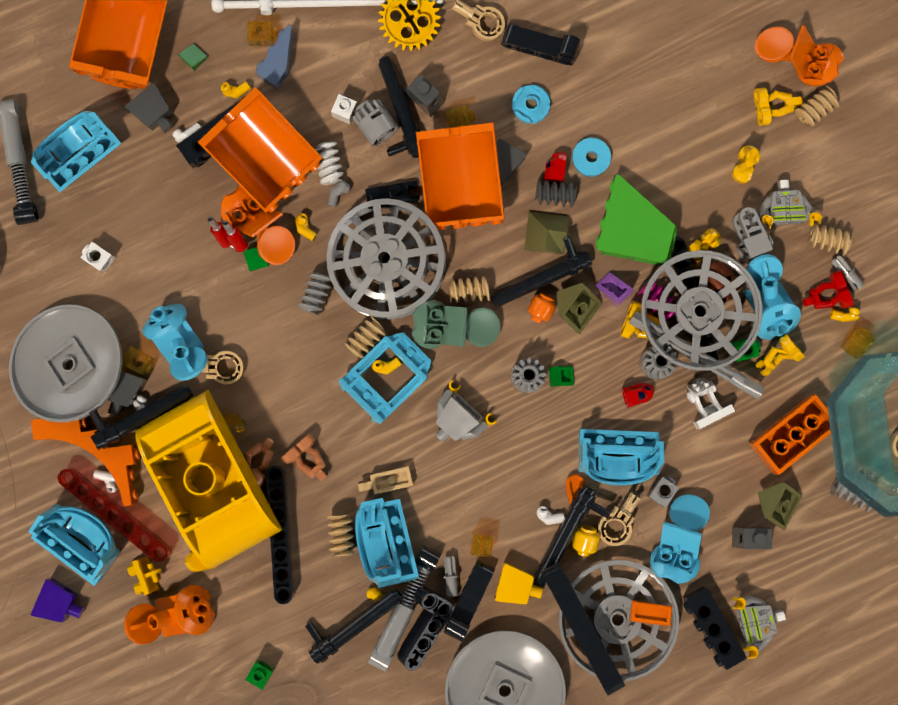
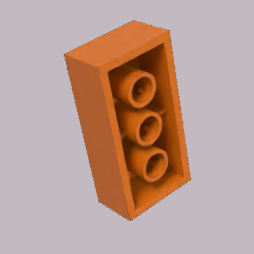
(781, 432)

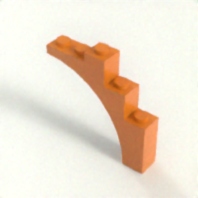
(114, 458)

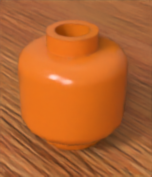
(542, 308)

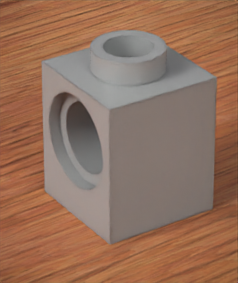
(655, 495)

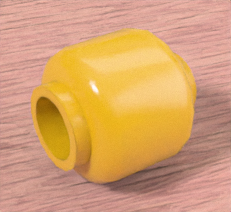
(586, 540)

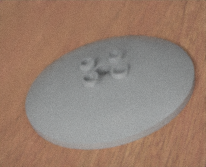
(41, 356)
(507, 660)

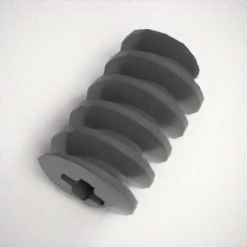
(555, 193)

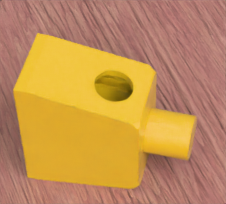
(516, 586)

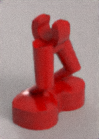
(842, 296)

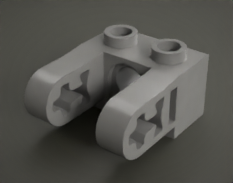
(753, 240)

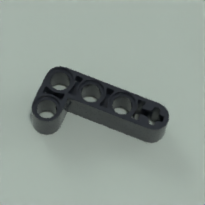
(541, 44)
(469, 600)
(411, 652)

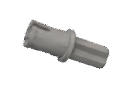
(848, 273)
(451, 576)

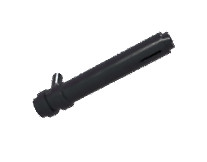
(401, 108)
(569, 266)
(114, 432)
(579, 507)
(331, 643)

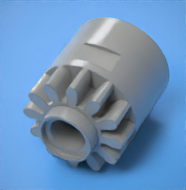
(375, 122)
(651, 369)
(523, 385)

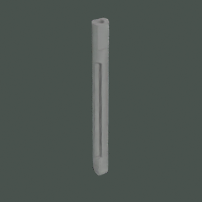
(732, 376)

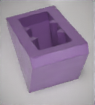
(614, 289)

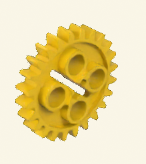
(394, 29)

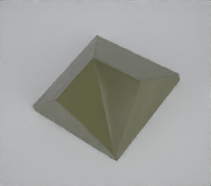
(546, 233)
(577, 306)
(779, 503)

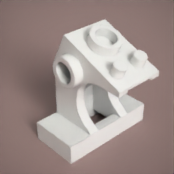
(712, 412)

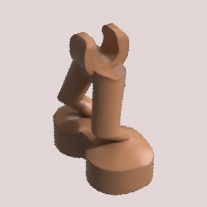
(268, 454)
(295, 455)

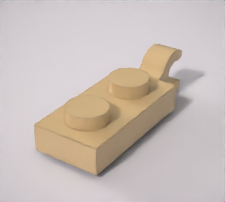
(388, 481)

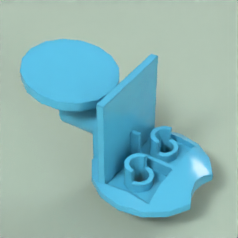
(778, 310)
(176, 341)
(679, 543)

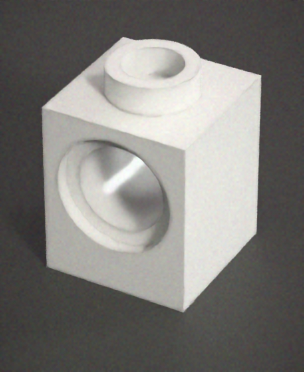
(344, 109)
(105, 259)

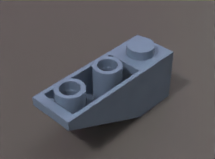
(276, 64)

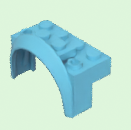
(68, 140)
(615, 469)
(50, 533)
(374, 547)

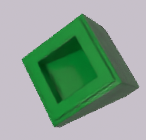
(193, 56)
(254, 260)
(561, 376)

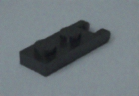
(397, 191)

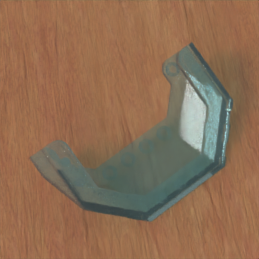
(862, 433)

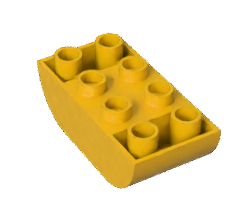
(205, 481)

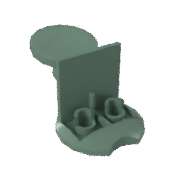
(451, 325)

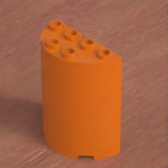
(118, 41)
(261, 150)
(461, 176)

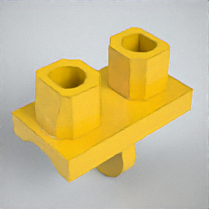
(146, 574)

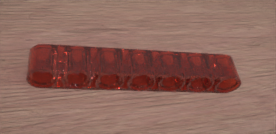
(105, 513)

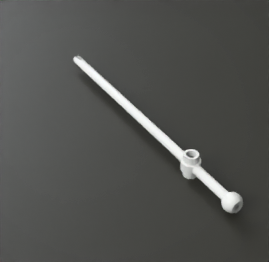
(267, 6)

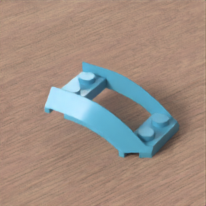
(366, 396)

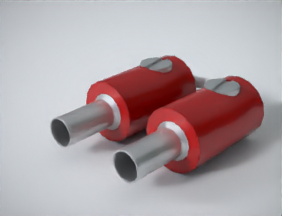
(227, 235)

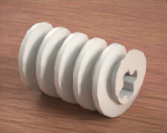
(328, 166)

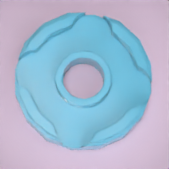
(527, 115)
(595, 146)

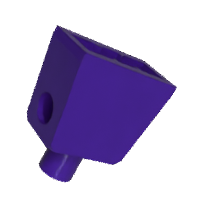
(56, 602)

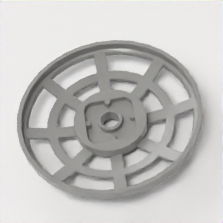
(398, 258)
(411, 263)
(713, 307)
(628, 629)

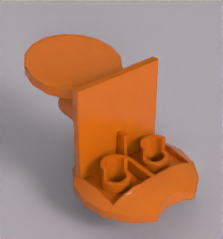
(813, 63)
(274, 241)
(173, 615)

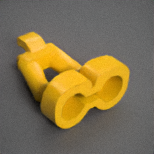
(763, 111)
(748, 158)
(706, 241)
(627, 329)
(789, 351)

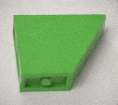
(635, 227)

